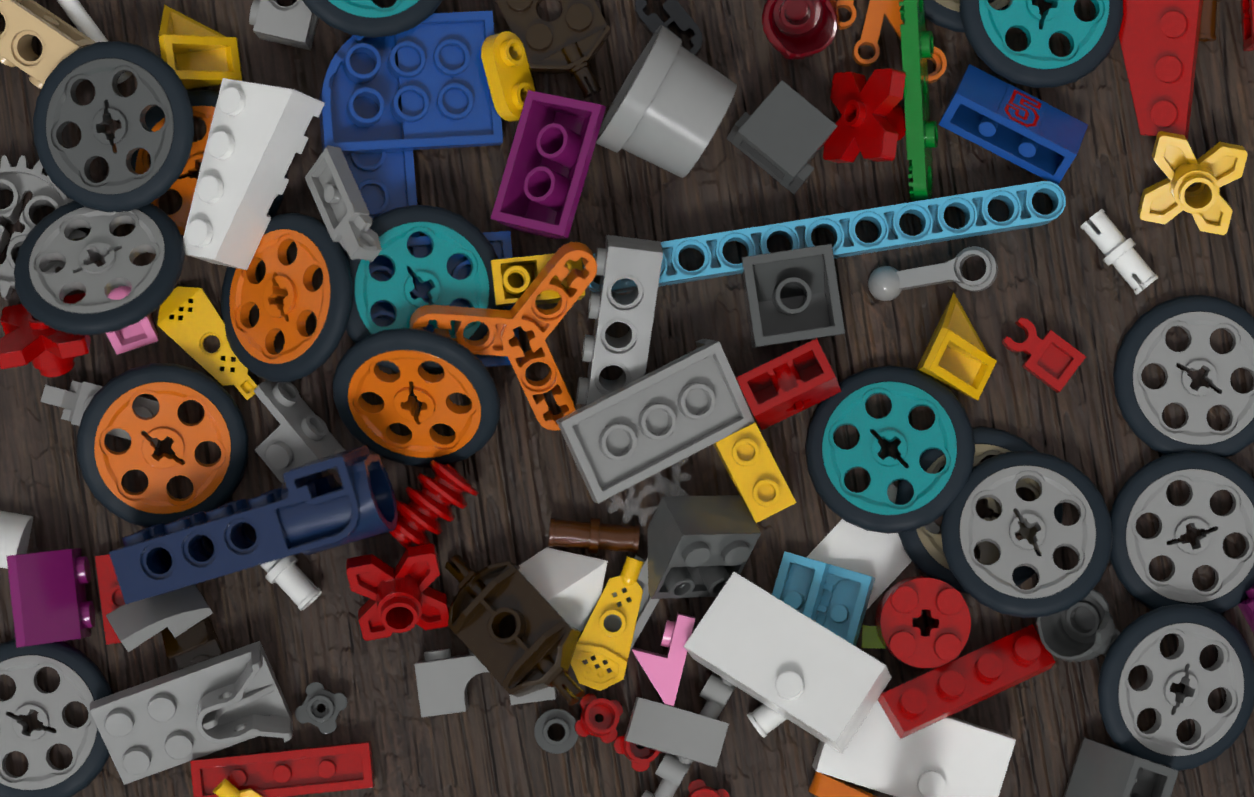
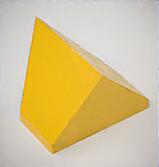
(196, 51)
(957, 354)

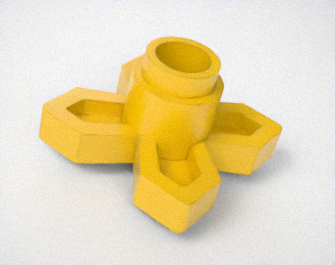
(1173, 195)

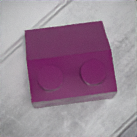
(50, 596)

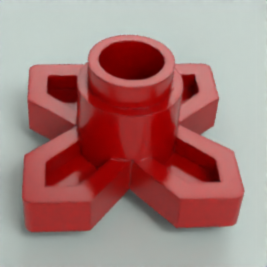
(869, 116)
(35, 342)
(398, 595)

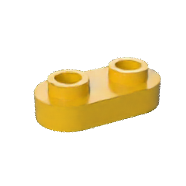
(507, 73)

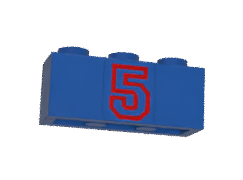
(1013, 124)

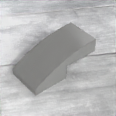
(145, 618)
(676, 732)

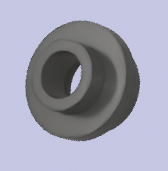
(548, 718)

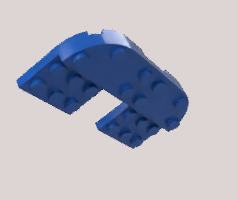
(404, 97)

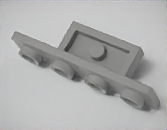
(301, 433)

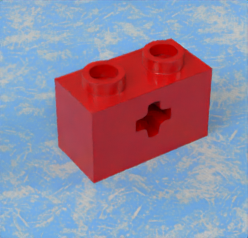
(788, 384)

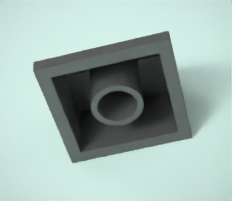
(792, 296)

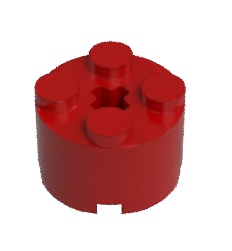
(940, 641)

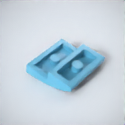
(825, 593)

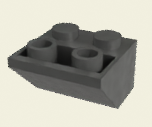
(698, 544)
(1115, 773)

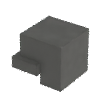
(783, 136)

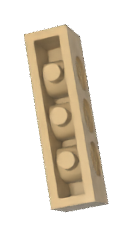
(29, 19)

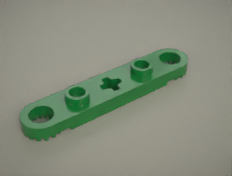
(920, 132)

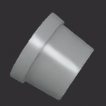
(667, 106)

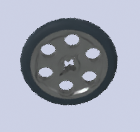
(167, 147)

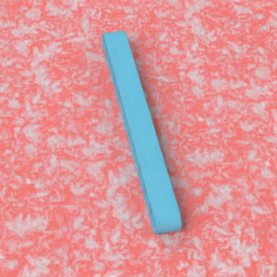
(846, 243)

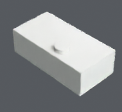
(788, 662)
(936, 761)

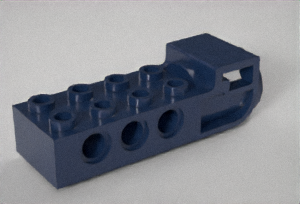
(299, 517)

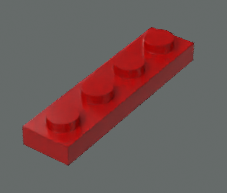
(965, 681)
(288, 771)

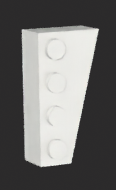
(245, 168)

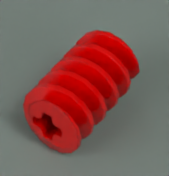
(430, 504)

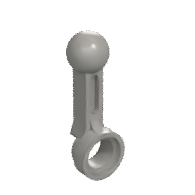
(887, 282)

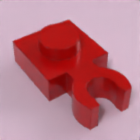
(1049, 358)

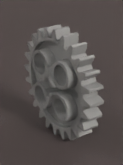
(45, 193)

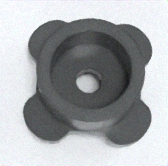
(323, 720)

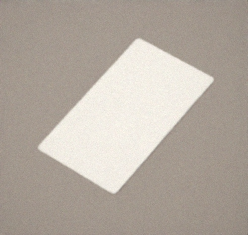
(866, 552)

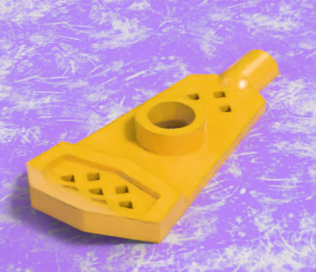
(193, 331)
(604, 643)

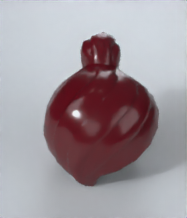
(800, 26)

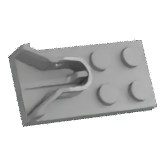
(655, 421)
(192, 713)

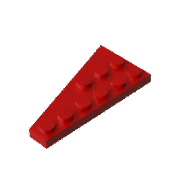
(1160, 61)

